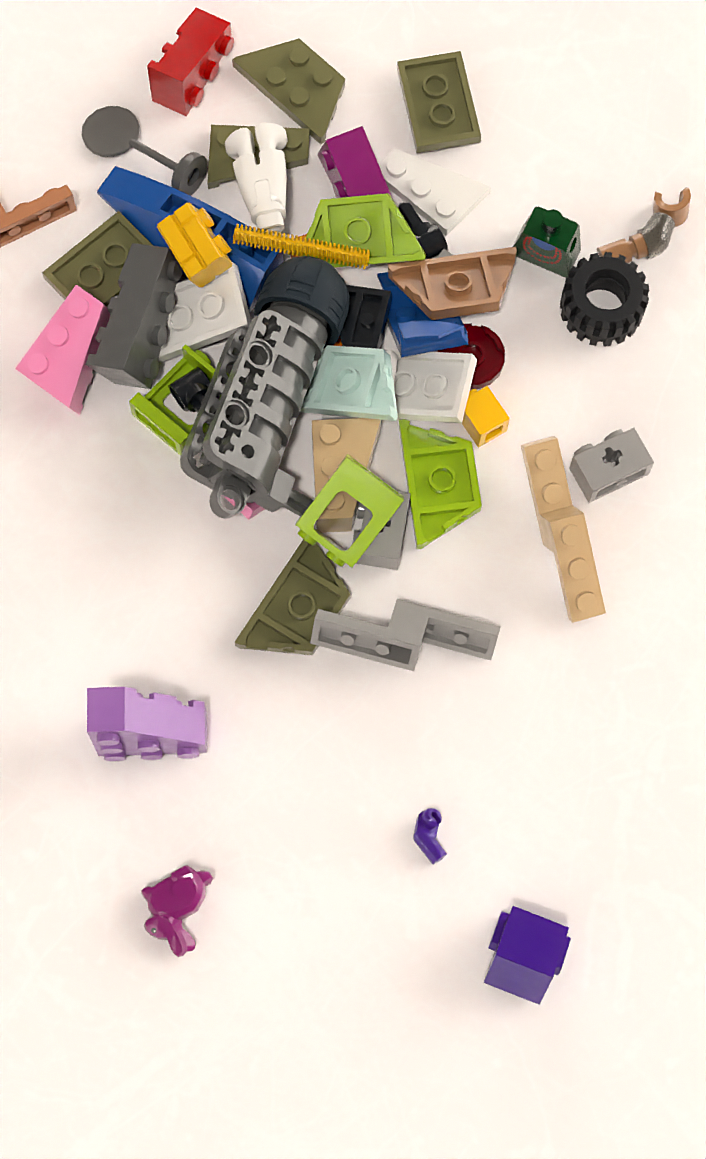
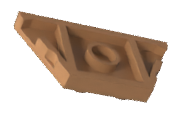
(456, 282)

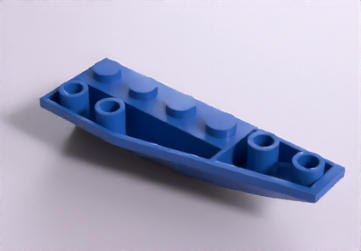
(148, 202)

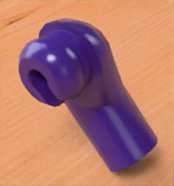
(426, 832)

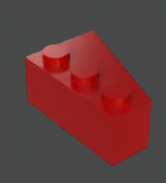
(190, 62)

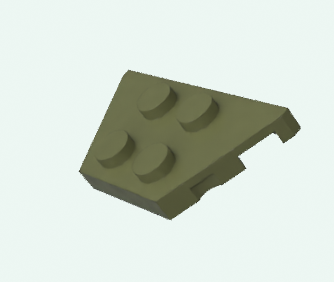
(296, 83)
(289, 608)

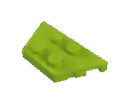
(366, 223)
(439, 481)

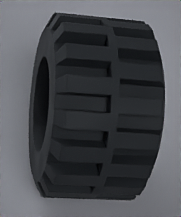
(609, 275)

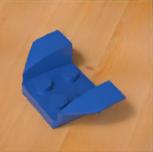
(414, 330)

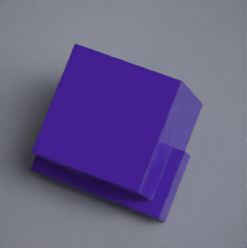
(526, 954)

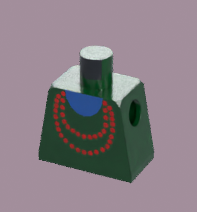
(549, 241)

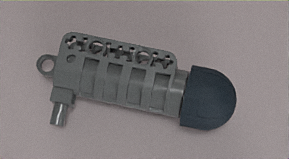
(294, 320)

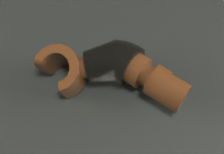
(657, 232)

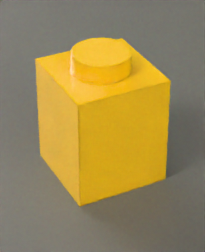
(484, 416)

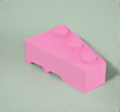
(62, 349)

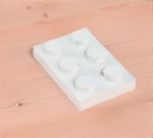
(205, 313)
(433, 386)

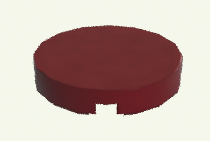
(487, 350)

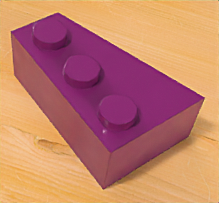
(352, 165)

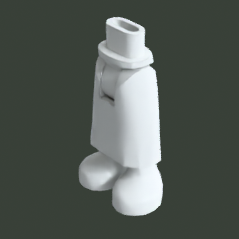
(263, 183)

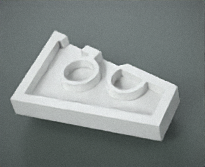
(432, 190)

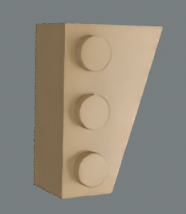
(330, 445)

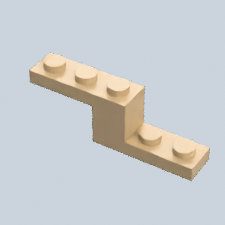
(563, 529)

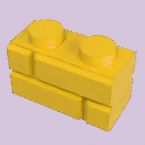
(195, 245)

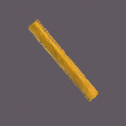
(300, 247)

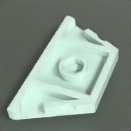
(352, 384)

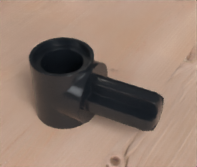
(428, 235)
(190, 390)

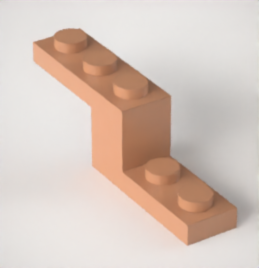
(36, 214)

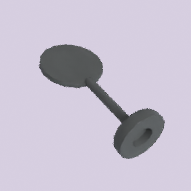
(116, 130)

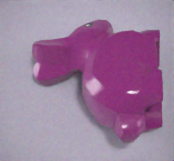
(173, 902)

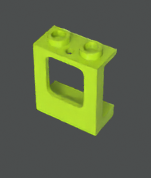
(157, 417)
(365, 488)

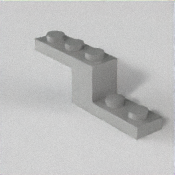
(403, 638)

